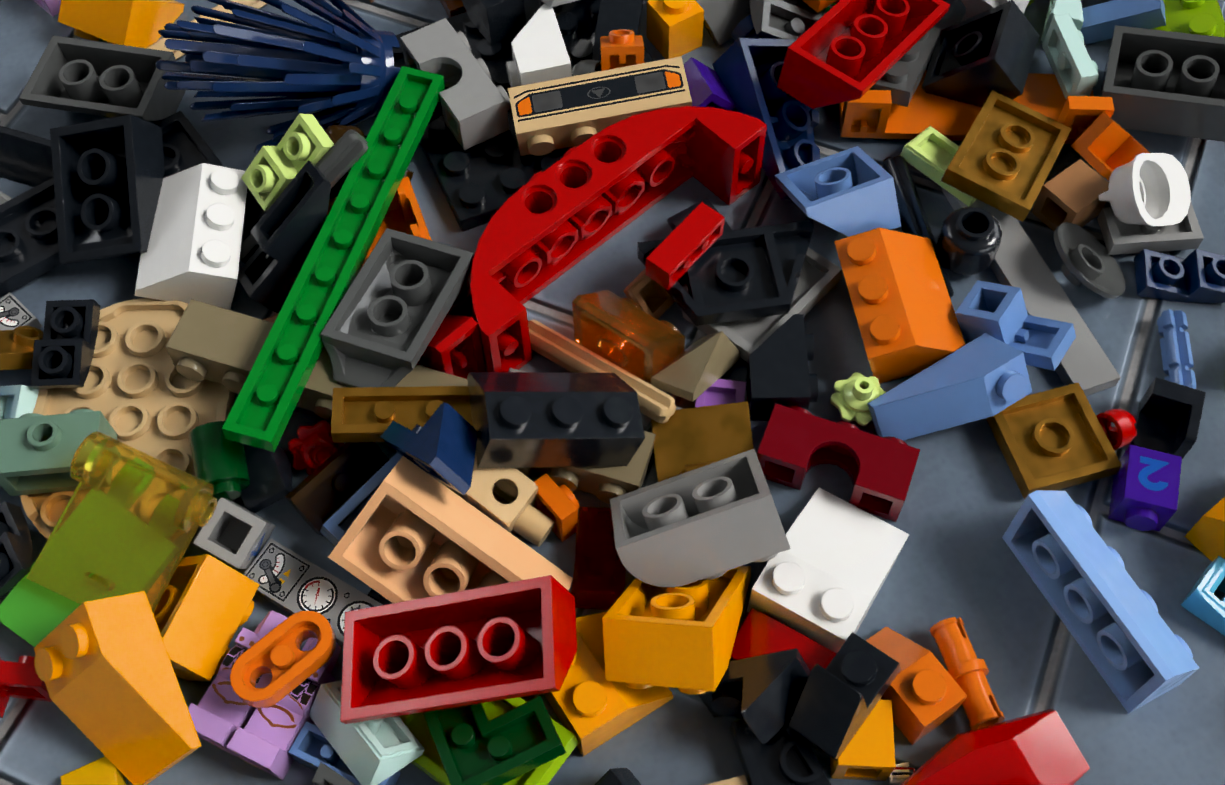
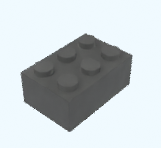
(1167, 82)

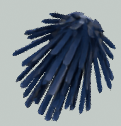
(298, 63)

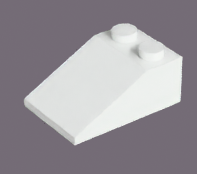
(829, 572)

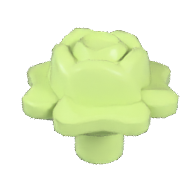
(853, 396)

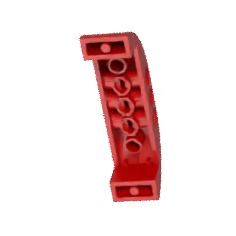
(593, 197)

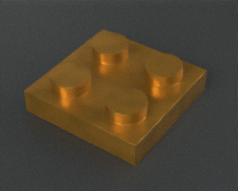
(1053, 440)

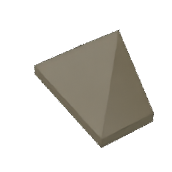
(697, 366)

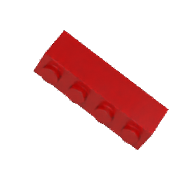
(854, 48)
(457, 649)

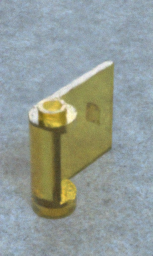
(122, 524)

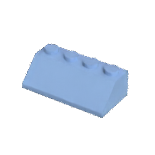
(1098, 599)

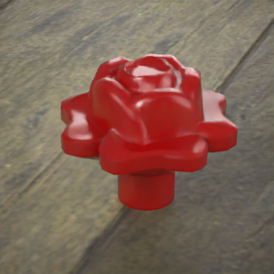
(312, 446)

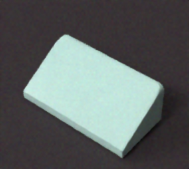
(368, 748)

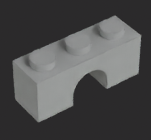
(473, 104)

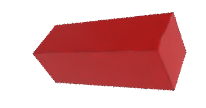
(684, 245)

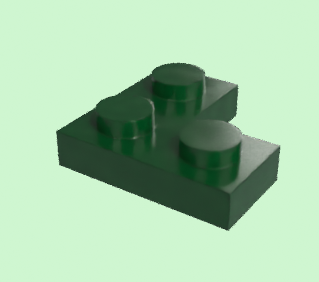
(495, 749)

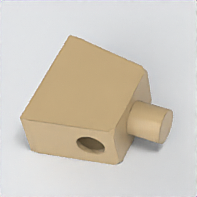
(508, 500)

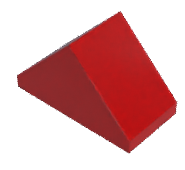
(455, 347)

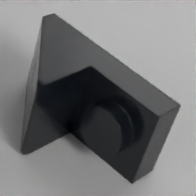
(762, 690)
(843, 695)

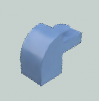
(1003, 315)

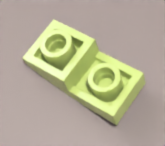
(278, 165)

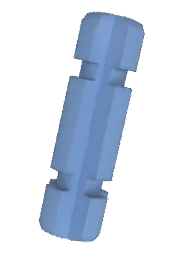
(1176, 348)

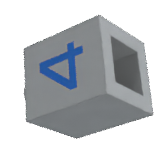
(234, 534)

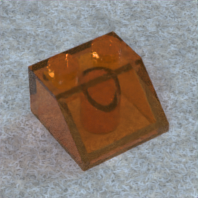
(625, 333)

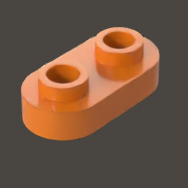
(281, 656)

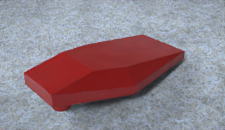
(1007, 753)

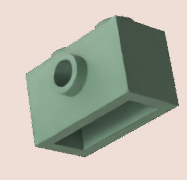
(40, 449)

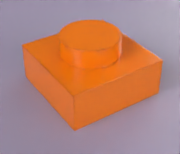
(559, 505)

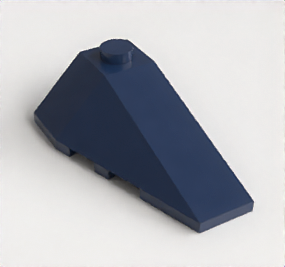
(751, 77)

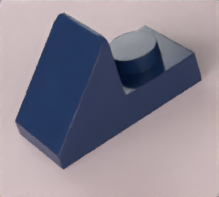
(441, 447)

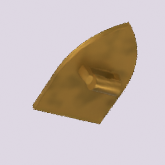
(700, 437)

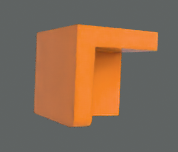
(1107, 145)

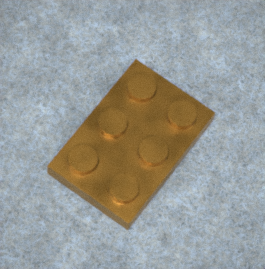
(1006, 155)

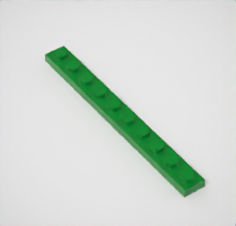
(333, 263)

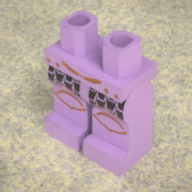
(254, 733)

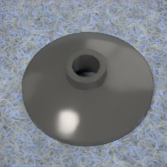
(1088, 261)

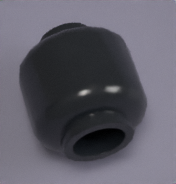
(969, 240)

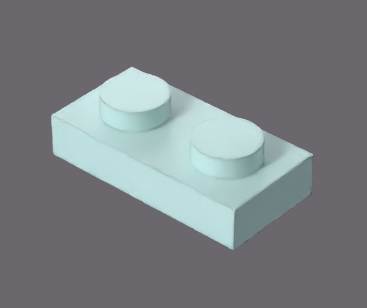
(1069, 57)

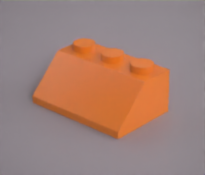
(899, 301)

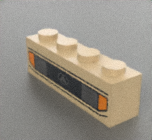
(579, 106)

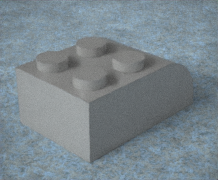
(698, 523)

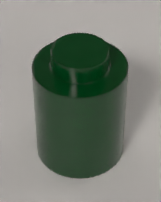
(219, 460)

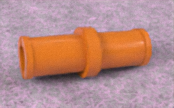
(967, 672)

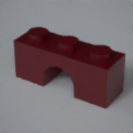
(876, 464)

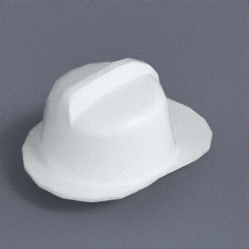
(1149, 191)

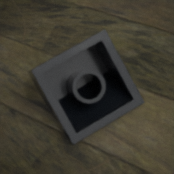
(983, 56)

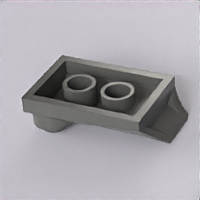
(394, 309)

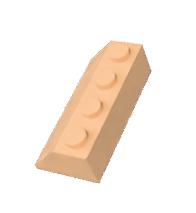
(430, 542)

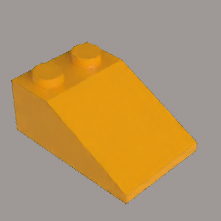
(674, 633)
(118, 685)

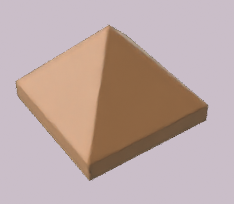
(649, 295)

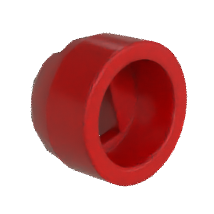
(1124, 430)

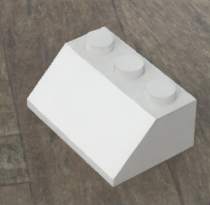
(195, 237)

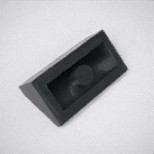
(25, 157)

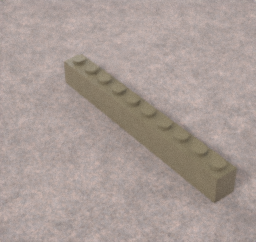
(225, 345)

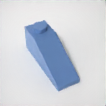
(954, 391)

